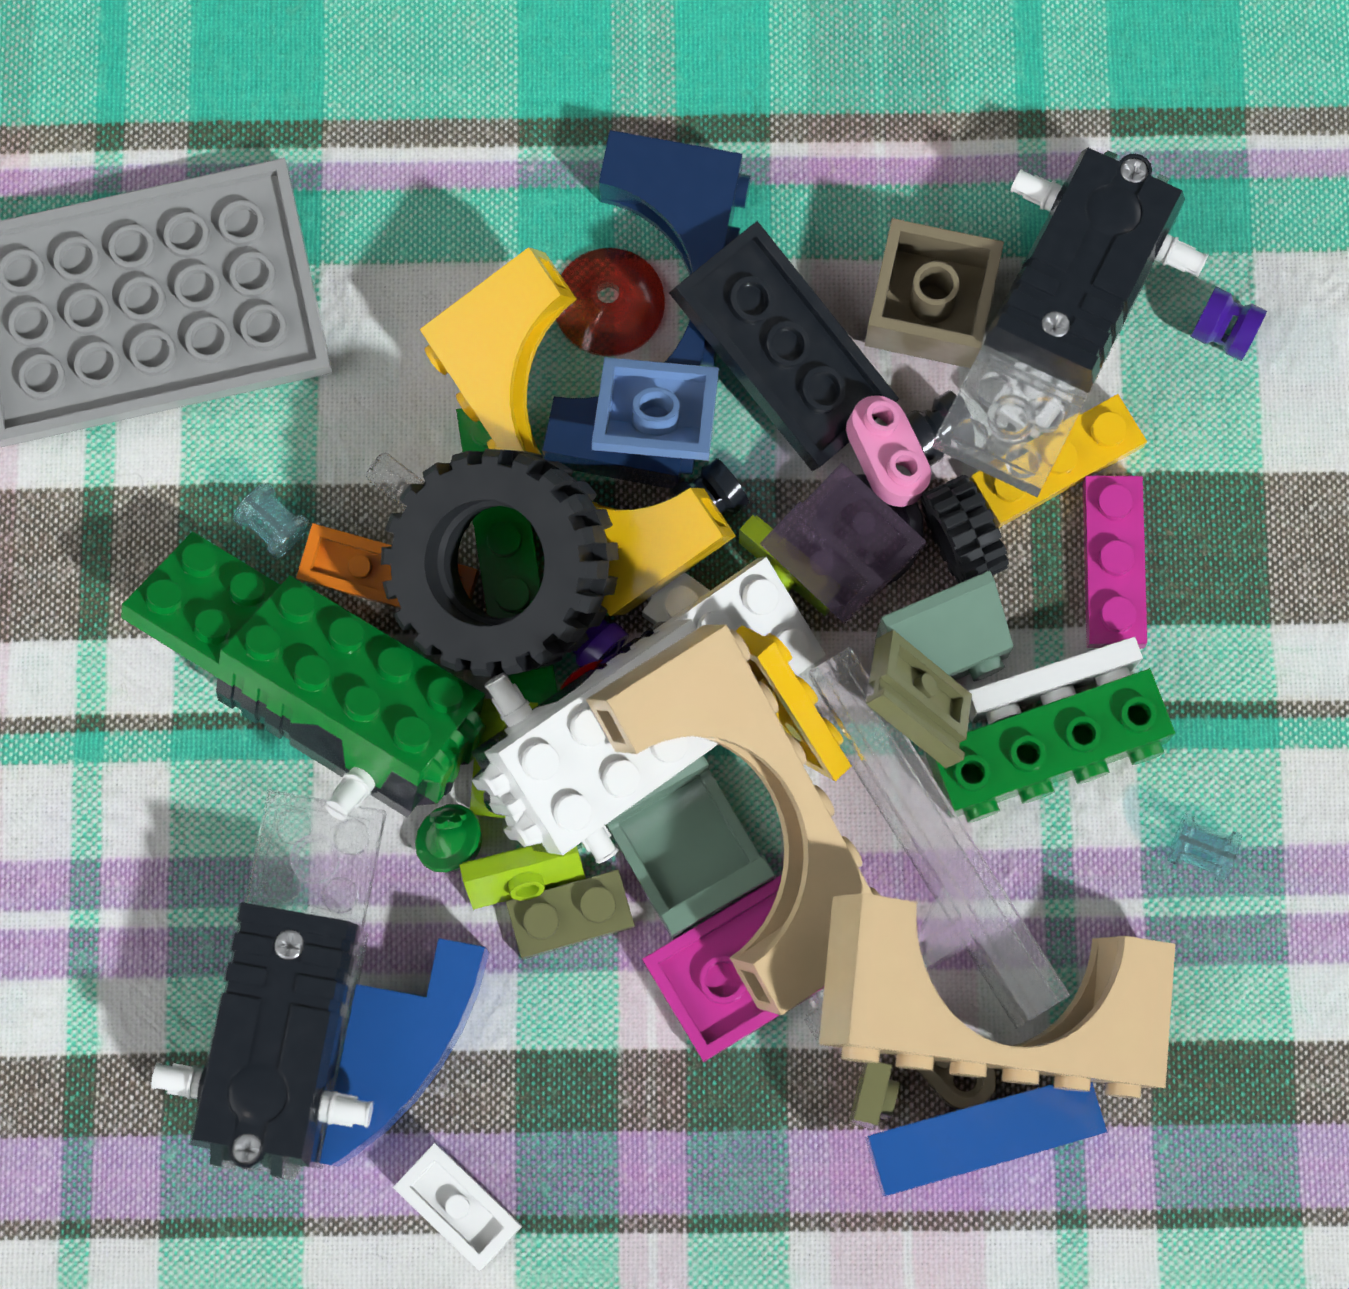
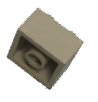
(933, 293)

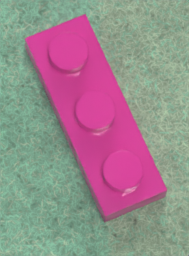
(1114, 560)

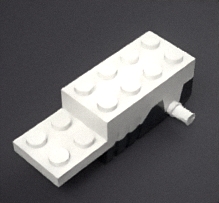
(555, 765)

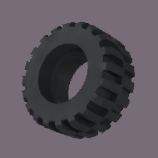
(427, 562)

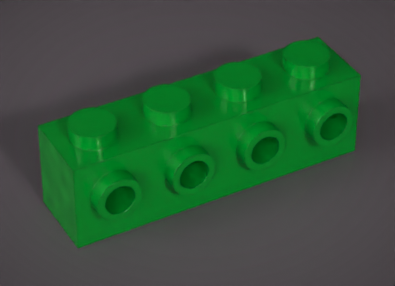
(1055, 743)

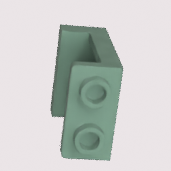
(689, 849)

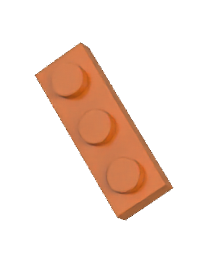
(354, 565)

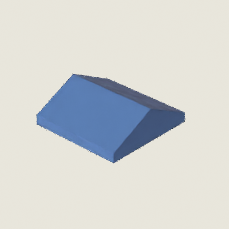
(655, 409)

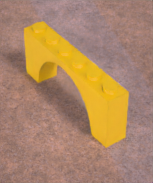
(489, 350)

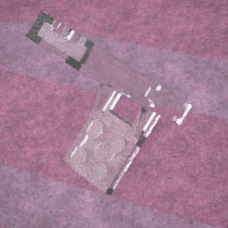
(968, 900)

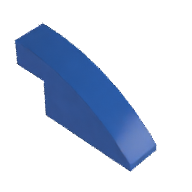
(401, 1043)
(982, 1136)

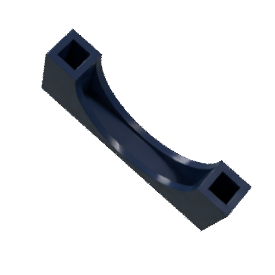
(692, 201)

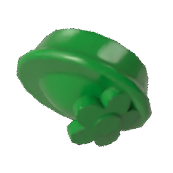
(448, 838)

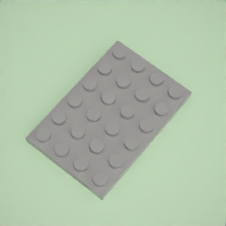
(154, 302)

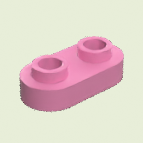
(885, 447)

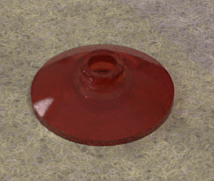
(618, 325)

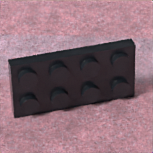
(780, 343)

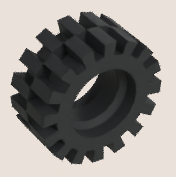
(964, 529)

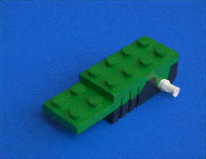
(314, 676)

